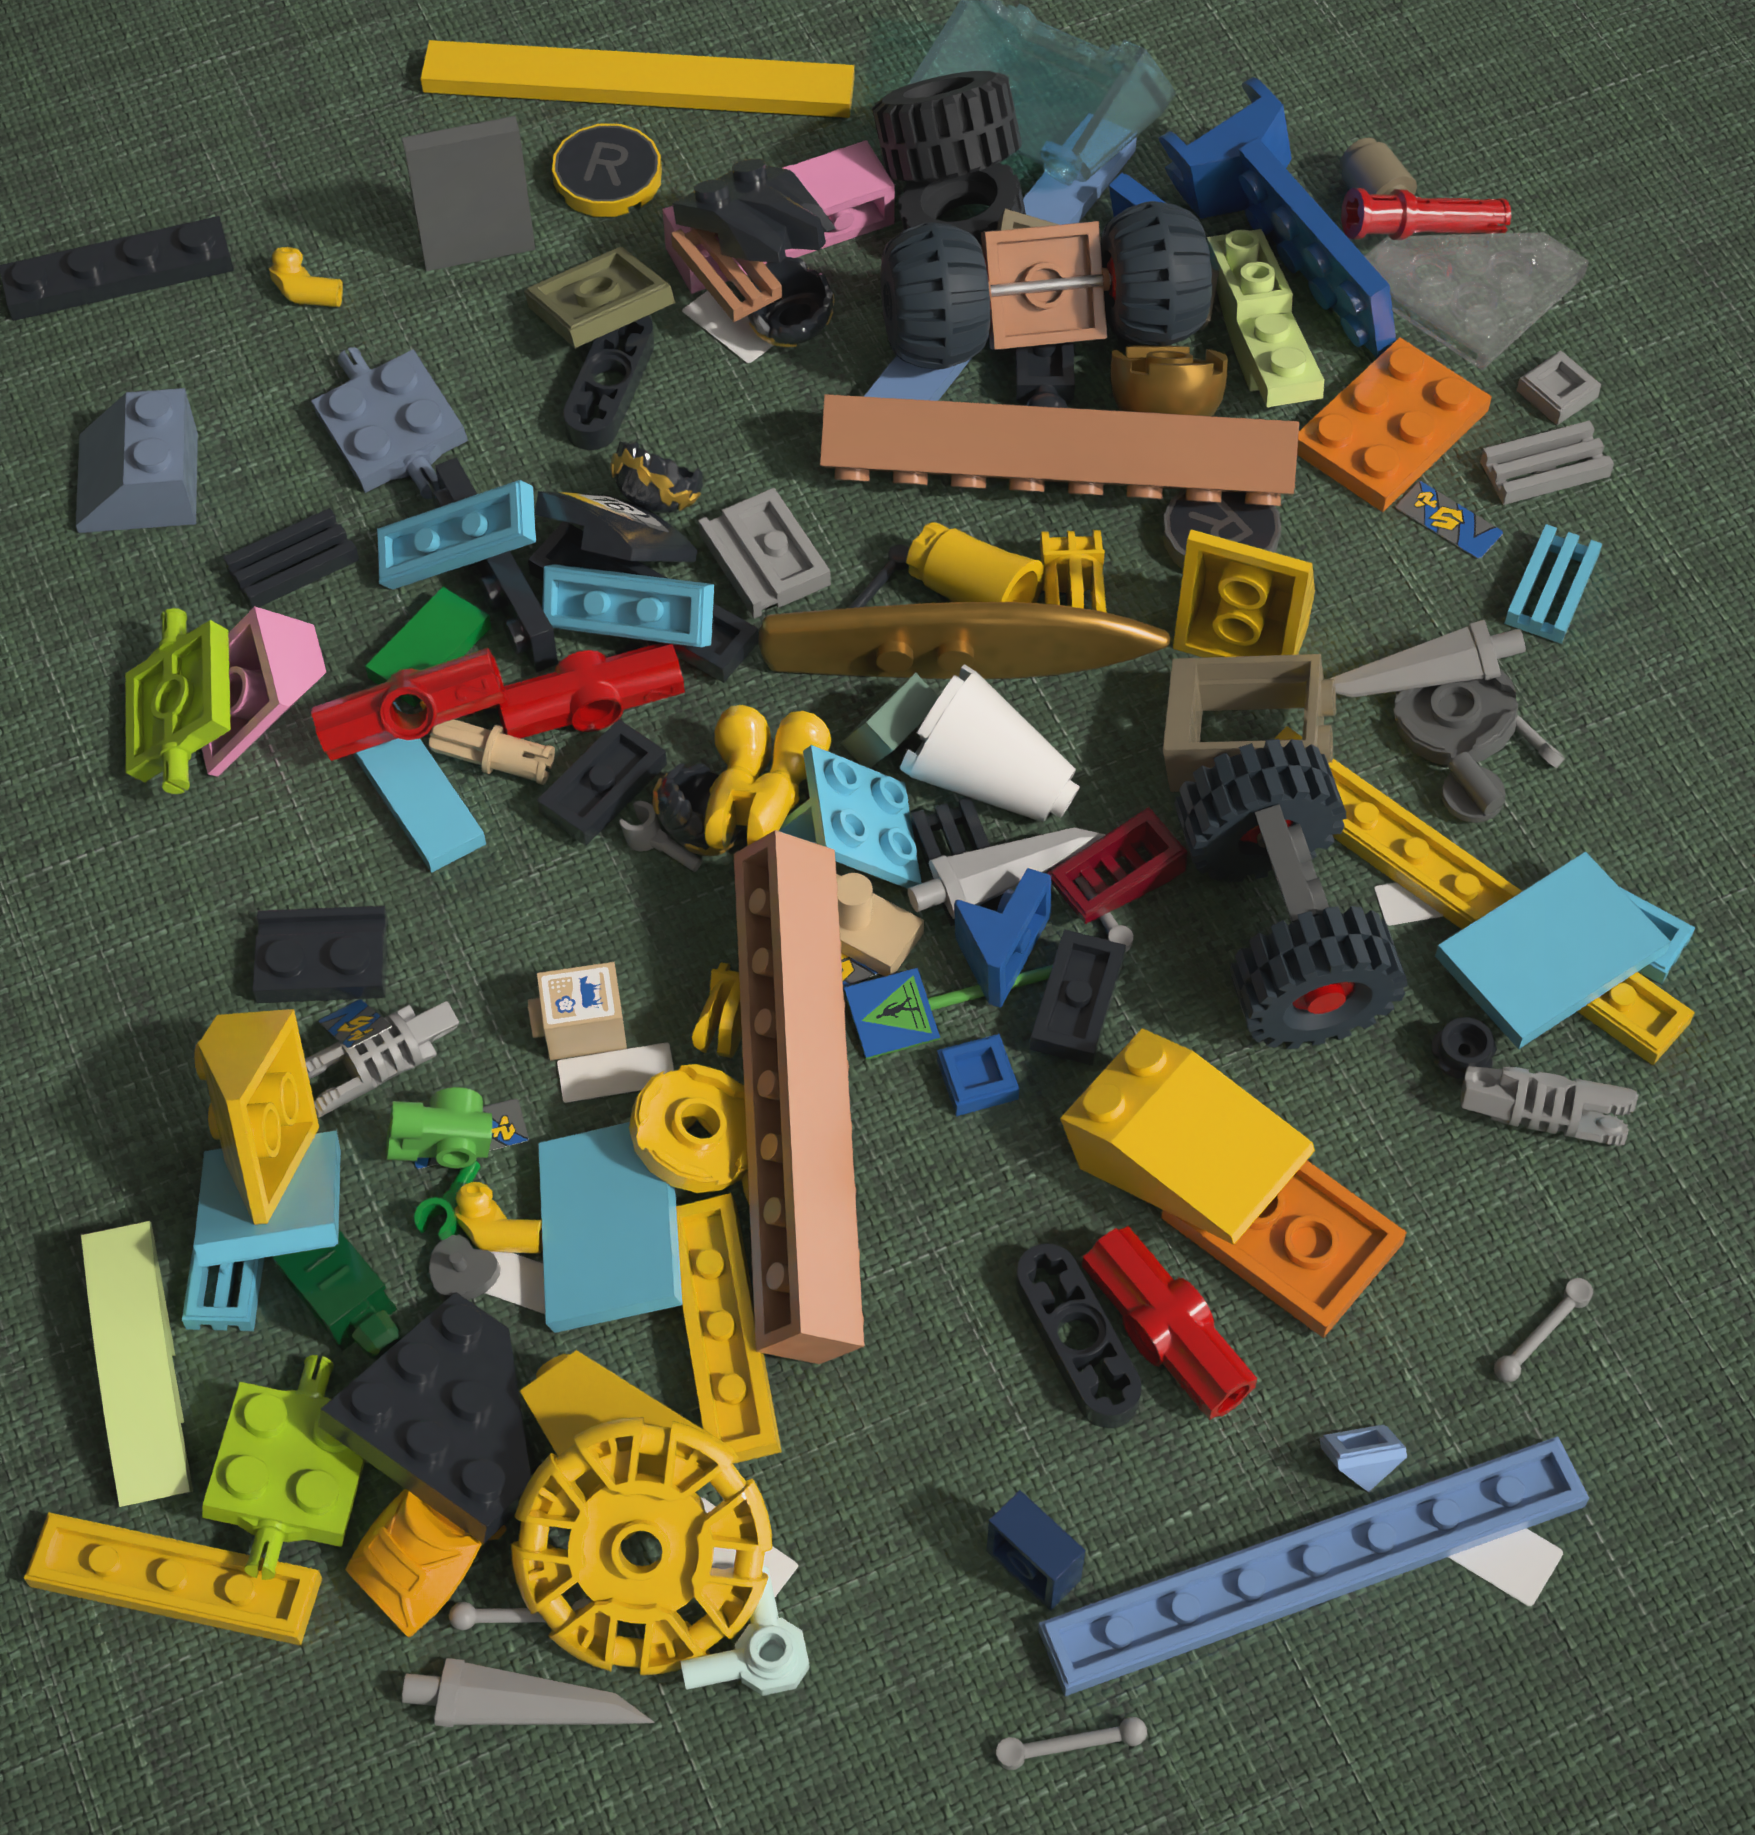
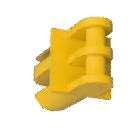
(1073, 567)
(721, 1010)

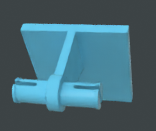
(858, 816)

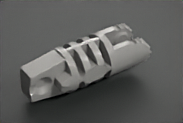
(383, 1055)
(1549, 1102)

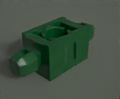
(343, 1295)

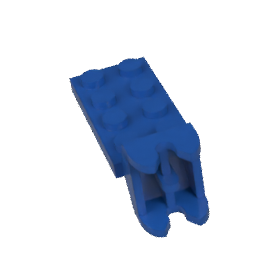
(1245, 169)

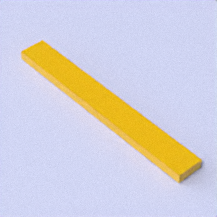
(638, 78)
(1467, 890)

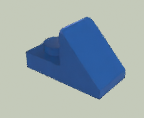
(1003, 940)

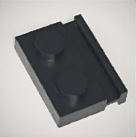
(320, 954)

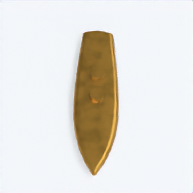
(940, 638)

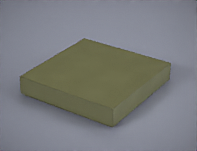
(599, 296)

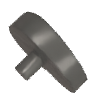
(462, 1269)

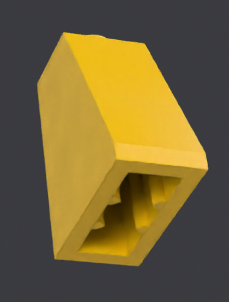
(579, 1394)

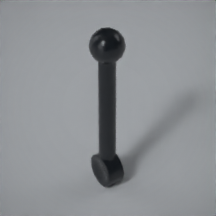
(896, 561)

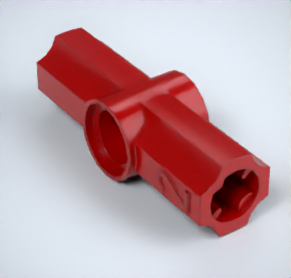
(590, 690)
(373, 719)
(1169, 1322)

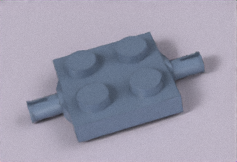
(389, 421)

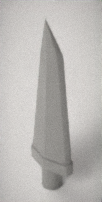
(1444, 660)
(992, 870)
(499, 1697)

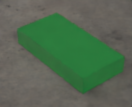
(436, 634)

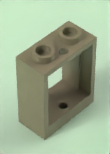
(1241, 685)

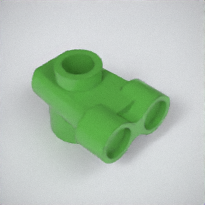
(448, 1130)

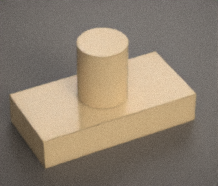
(874, 928)

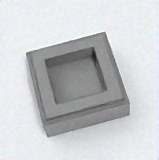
(1558, 387)

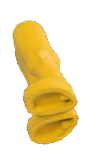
(746, 748)

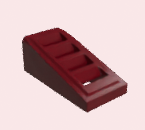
(1141, 830)

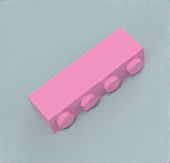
(845, 184)

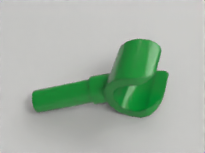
(446, 1205)

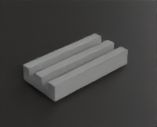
(1541, 455)

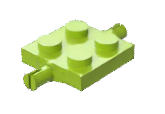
(177, 701)
(282, 1471)

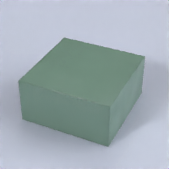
(890, 721)

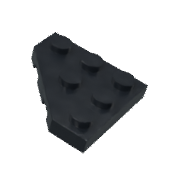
(443, 1417)

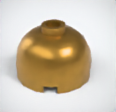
(1168, 380)

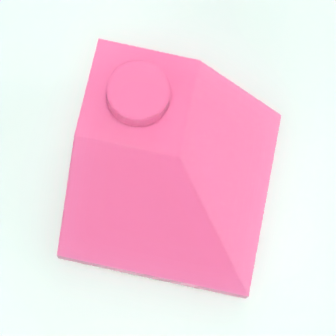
(269, 671)

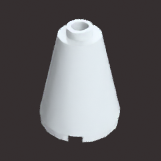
(990, 752)

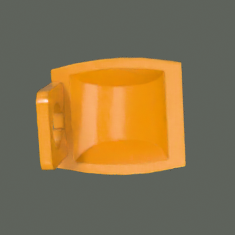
(413, 1561)

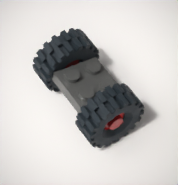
(1327, 965)

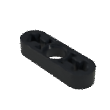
(612, 399)
(1083, 1385)

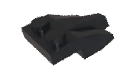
(755, 212)

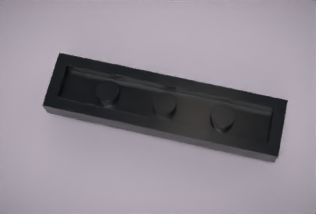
(115, 268)
(503, 582)
(731, 635)

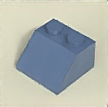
(139, 464)

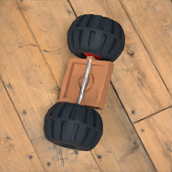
(1045, 285)

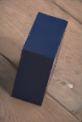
(1035, 1550)

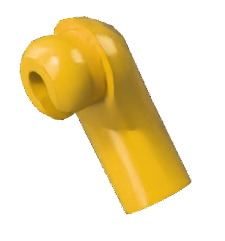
(298, 284)
(488, 1225)

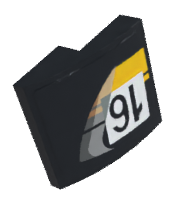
(617, 527)

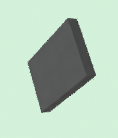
(469, 193)

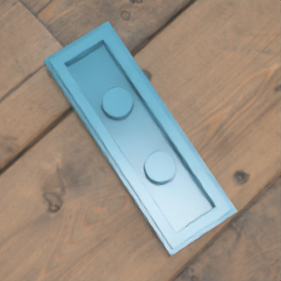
(456, 534)
(628, 605)
(422, 800)

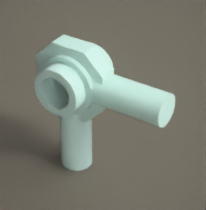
(766, 1656)

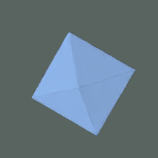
(1364, 1453)

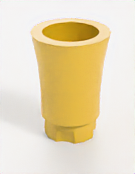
(972, 569)

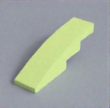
(135, 1364)

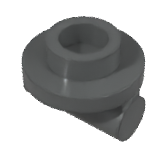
(1472, 790)

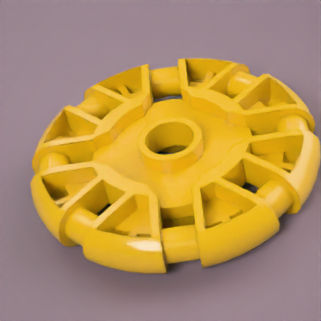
(650, 1504)

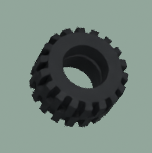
(947, 126)

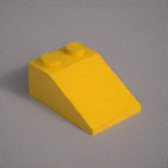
(1241, 600)
(258, 1102)
(1183, 1137)

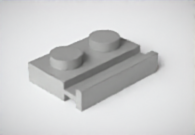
(764, 552)

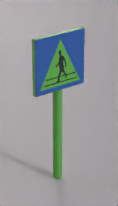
(897, 1015)

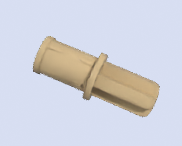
(492, 749)

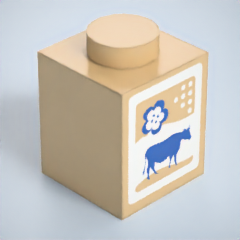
(578, 1011)

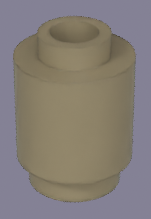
(1374, 168)

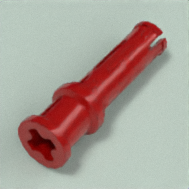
(1404, 214)

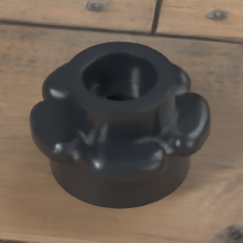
(1468, 1034)

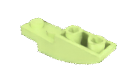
(1261, 320)

